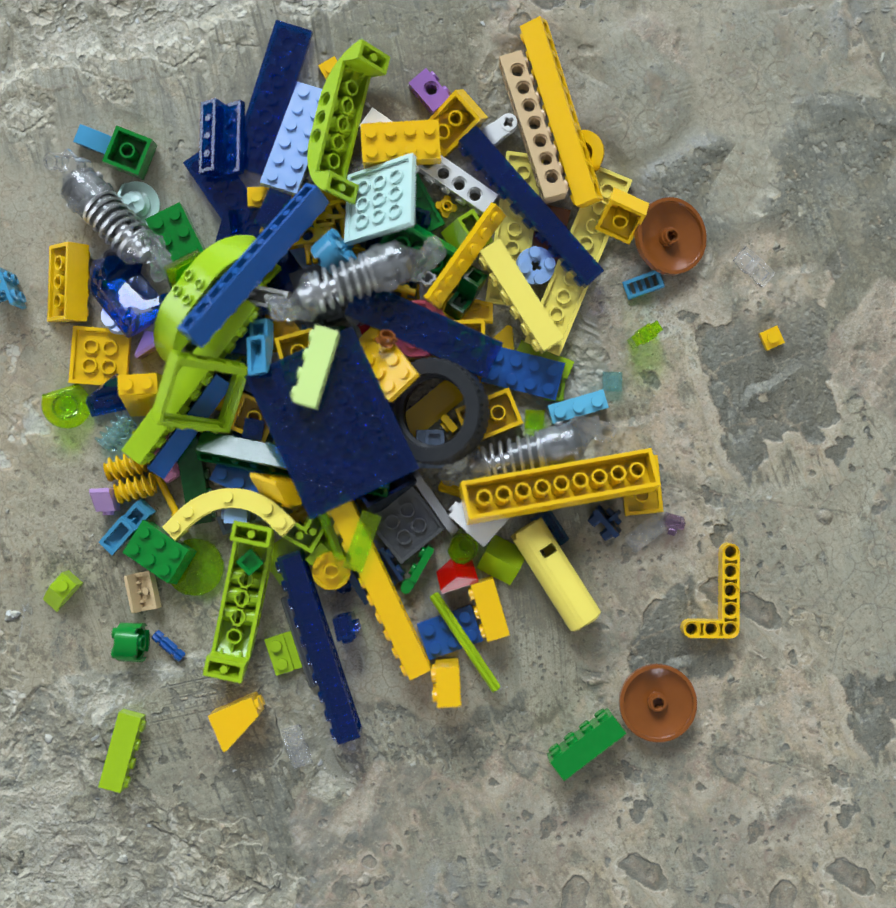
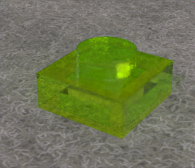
(534, 419)

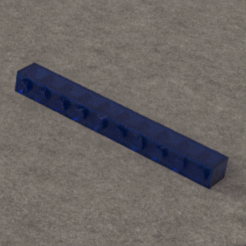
(530, 207)

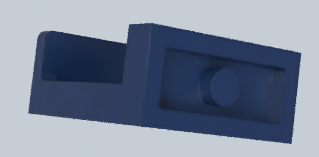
(395, 572)

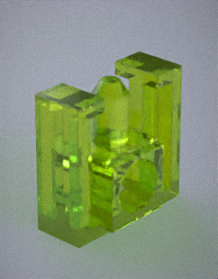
(645, 334)

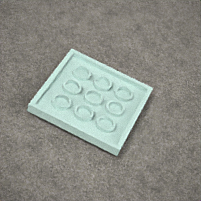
(383, 200)

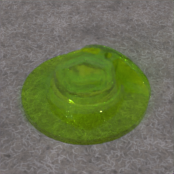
(66, 406)

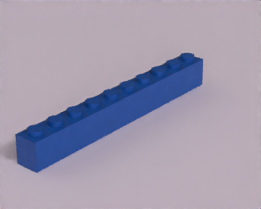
(253, 265)

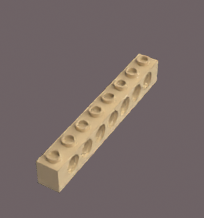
(514, 63)

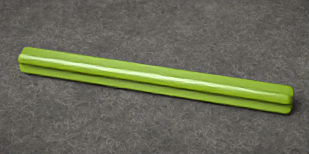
(465, 642)

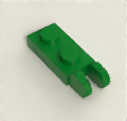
(416, 570)

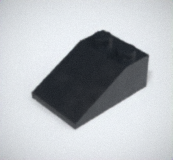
(376, 503)

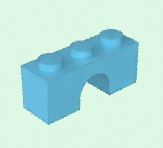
(577, 406)

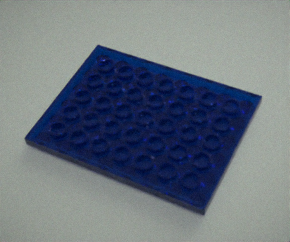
(343, 445)

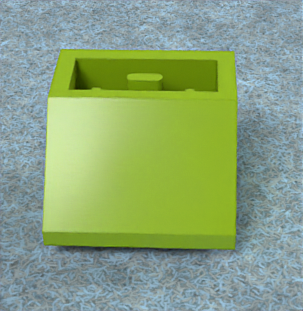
(460, 228)

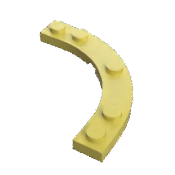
(228, 499)

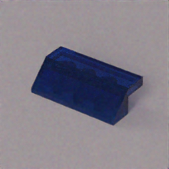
(222, 138)

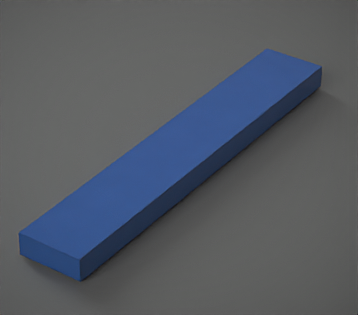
(180, 439)

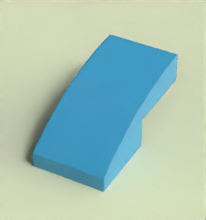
(92, 139)

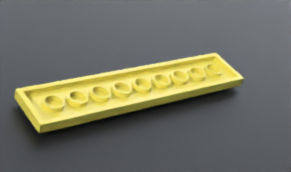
(562, 294)

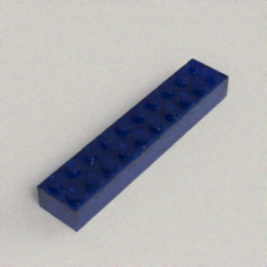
(320, 646)

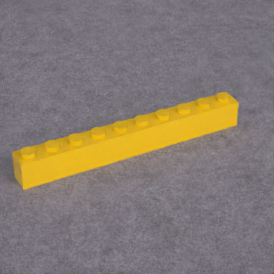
(560, 112)

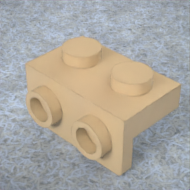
(142, 591)

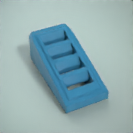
(630, 295)

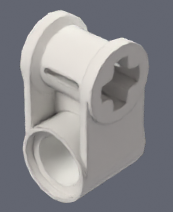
(497, 131)

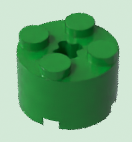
(130, 642)

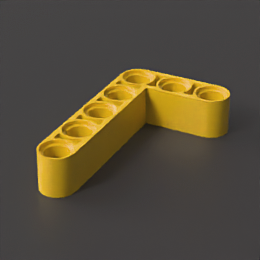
(723, 600)

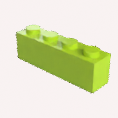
(121, 750)

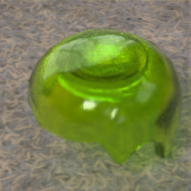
(462, 548)

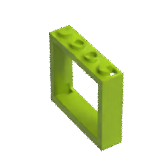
(231, 401)

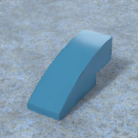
(260, 346)
(126, 526)

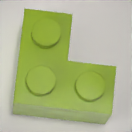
(306, 535)

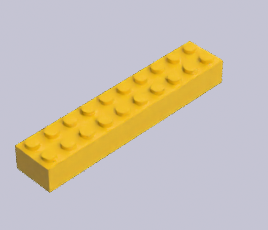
(558, 486)
(384, 597)

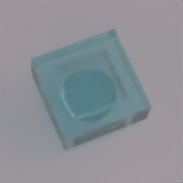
(612, 381)

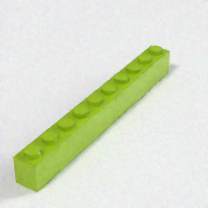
(188, 384)

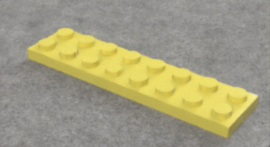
(512, 231)

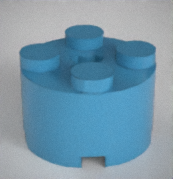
(332, 250)

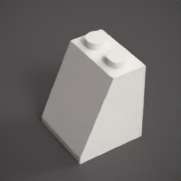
(481, 531)

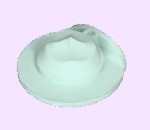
(140, 199)

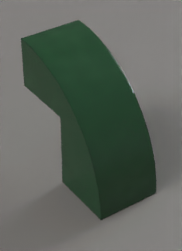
(467, 291)

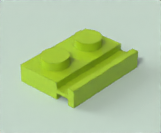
(283, 653)

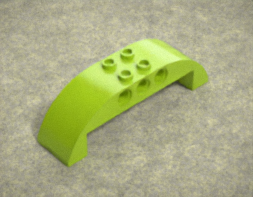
(339, 118)
(192, 288)
(240, 604)

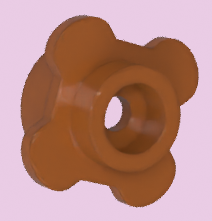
(386, 338)

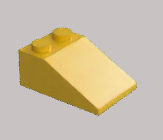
(456, 119)

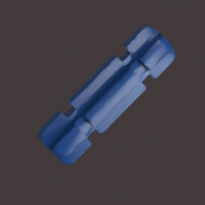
(168, 645)

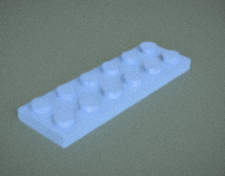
(289, 154)

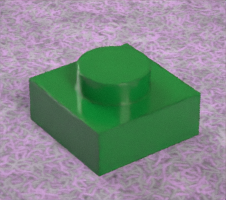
(250, 561)

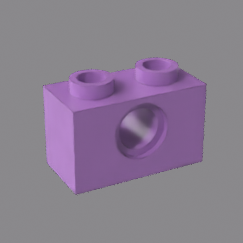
(425, 81)

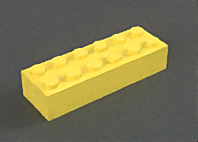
(520, 297)

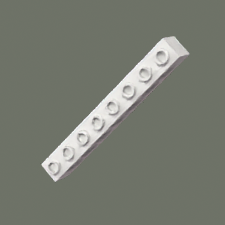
(455, 175)

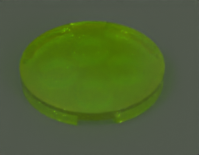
(203, 571)

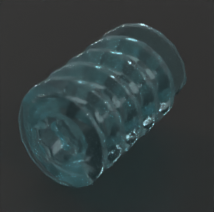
(117, 431)

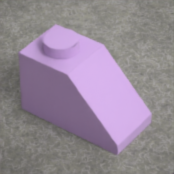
(104, 500)

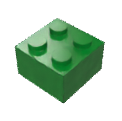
(129, 152)

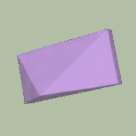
(146, 345)

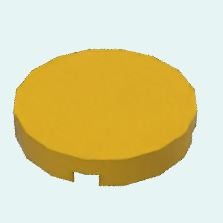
(329, 573)

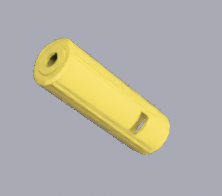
(556, 575)

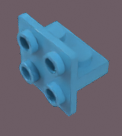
(9, 289)

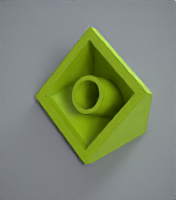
(501, 560)

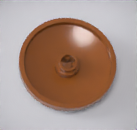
(671, 236)
(657, 702)

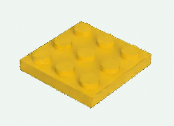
(97, 355)

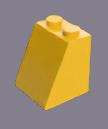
(138, 392)
(235, 717)

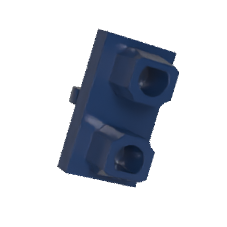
(611, 528)

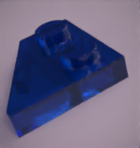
(105, 398)

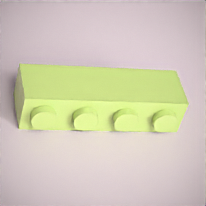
(316, 367)

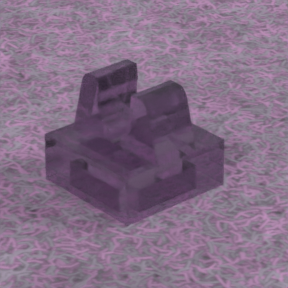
(673, 523)

